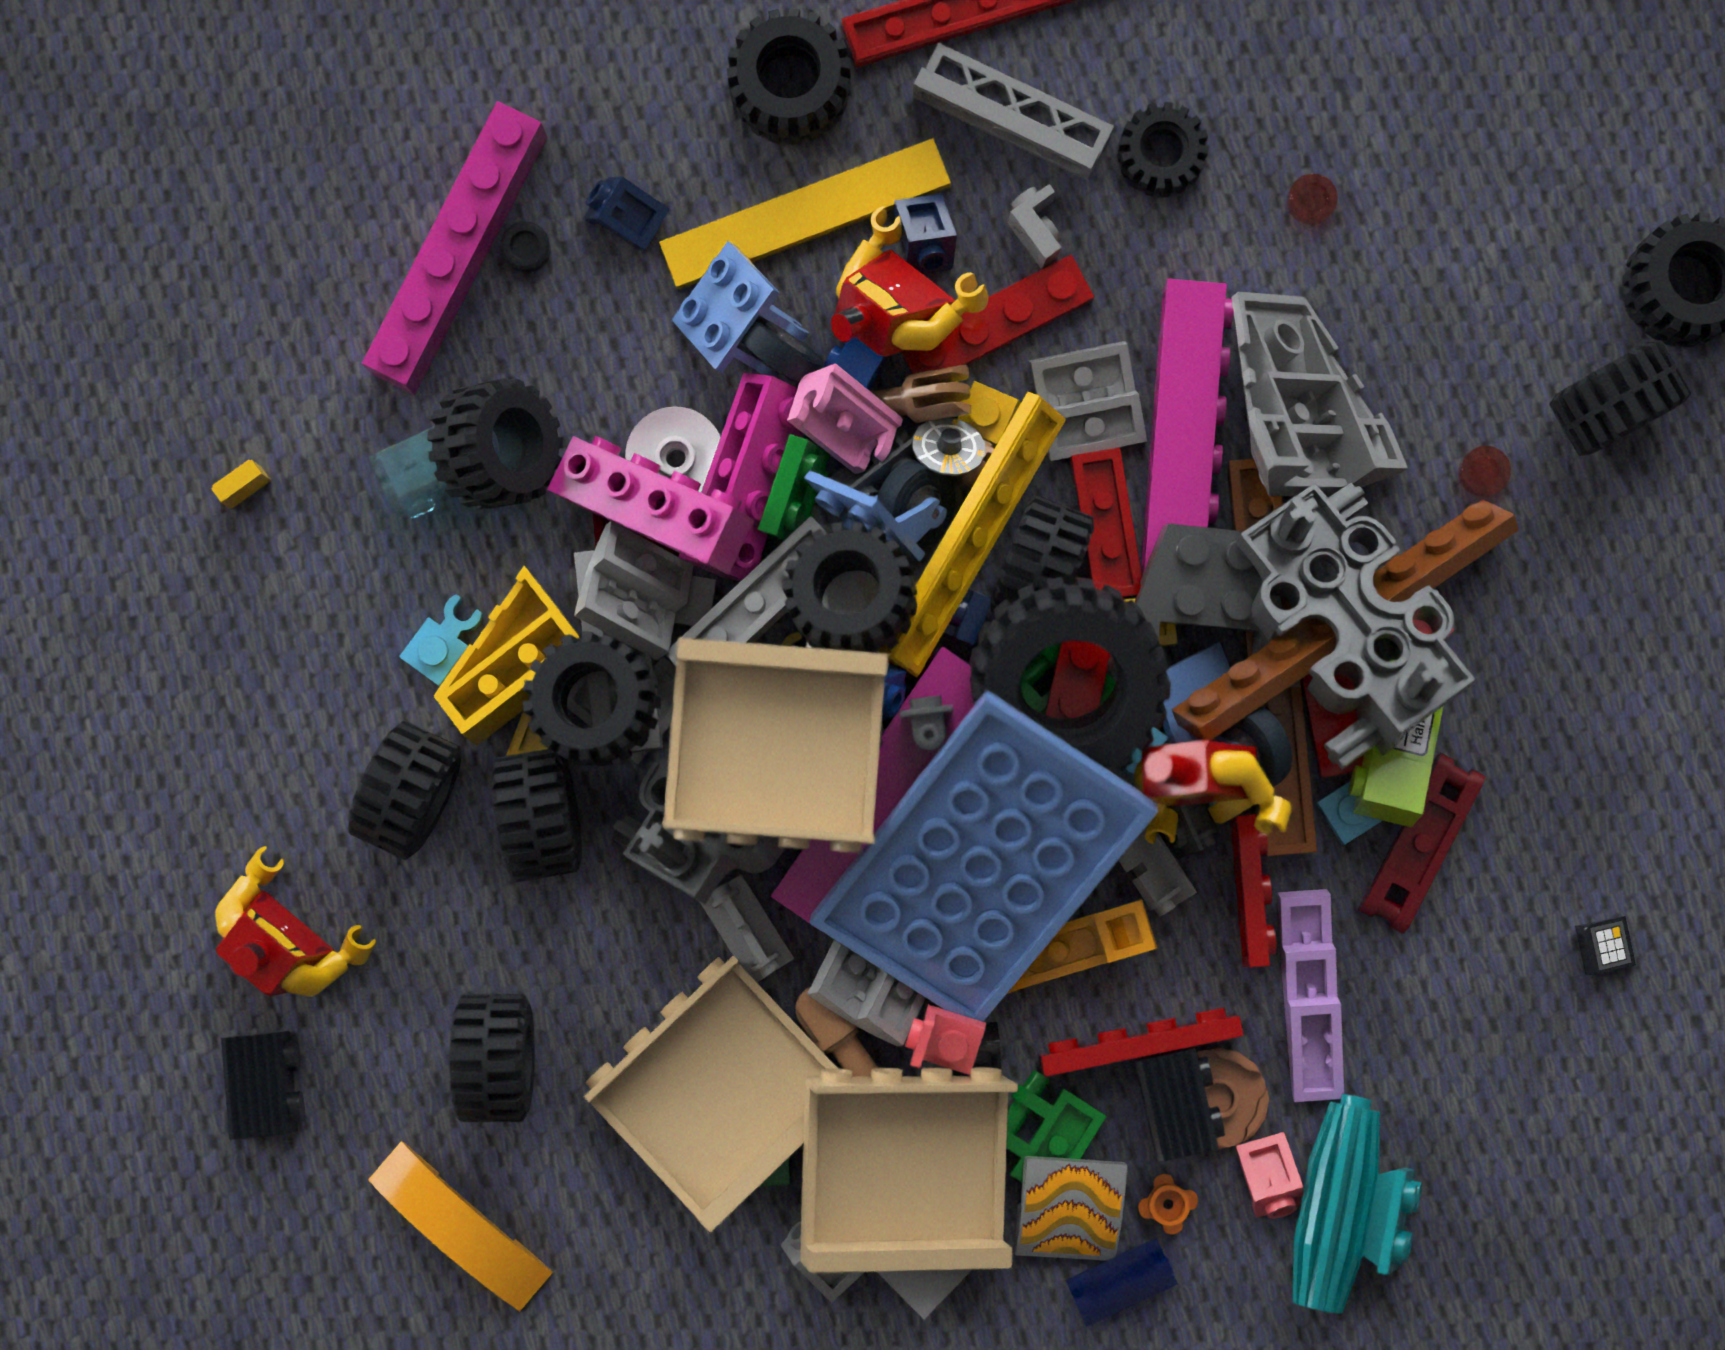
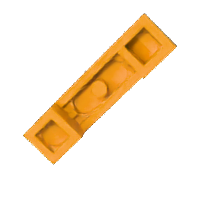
(1092, 942)
(459, 1227)

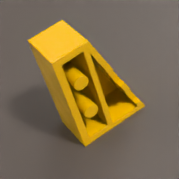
(490, 675)

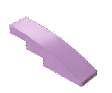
(1311, 995)

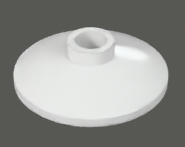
(675, 430)

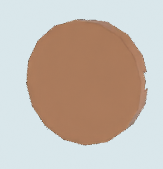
(1248, 1098)

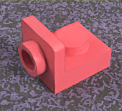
(945, 1039)
(1271, 1176)

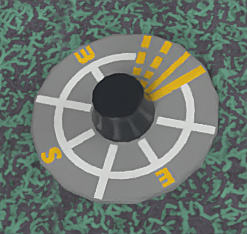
(948, 446)

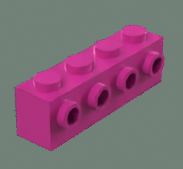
(750, 459)
(652, 504)

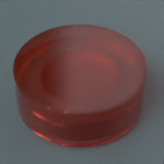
(1312, 199)
(1484, 471)

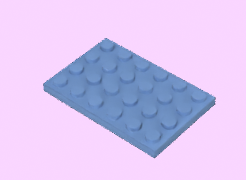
(983, 860)

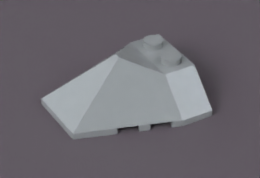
(1302, 405)

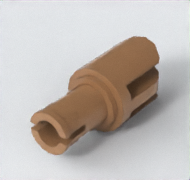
(930, 395)
(834, 1035)

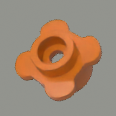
(1171, 1218)

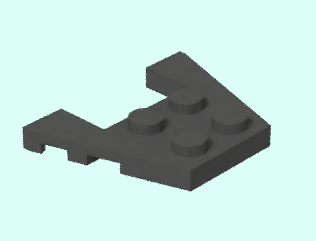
(1200, 581)

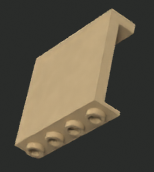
(774, 743)
(712, 1091)
(904, 1171)

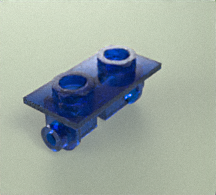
(1121, 1282)

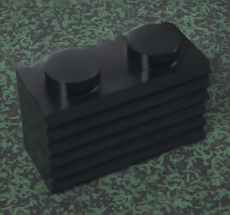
(261, 1085)
(1178, 1104)

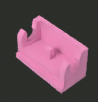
(843, 417)

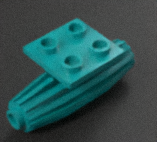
(1349, 1208)

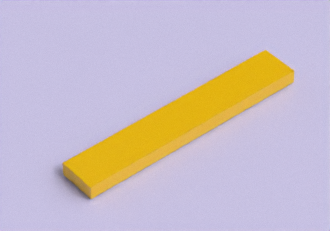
(808, 211)
(976, 529)

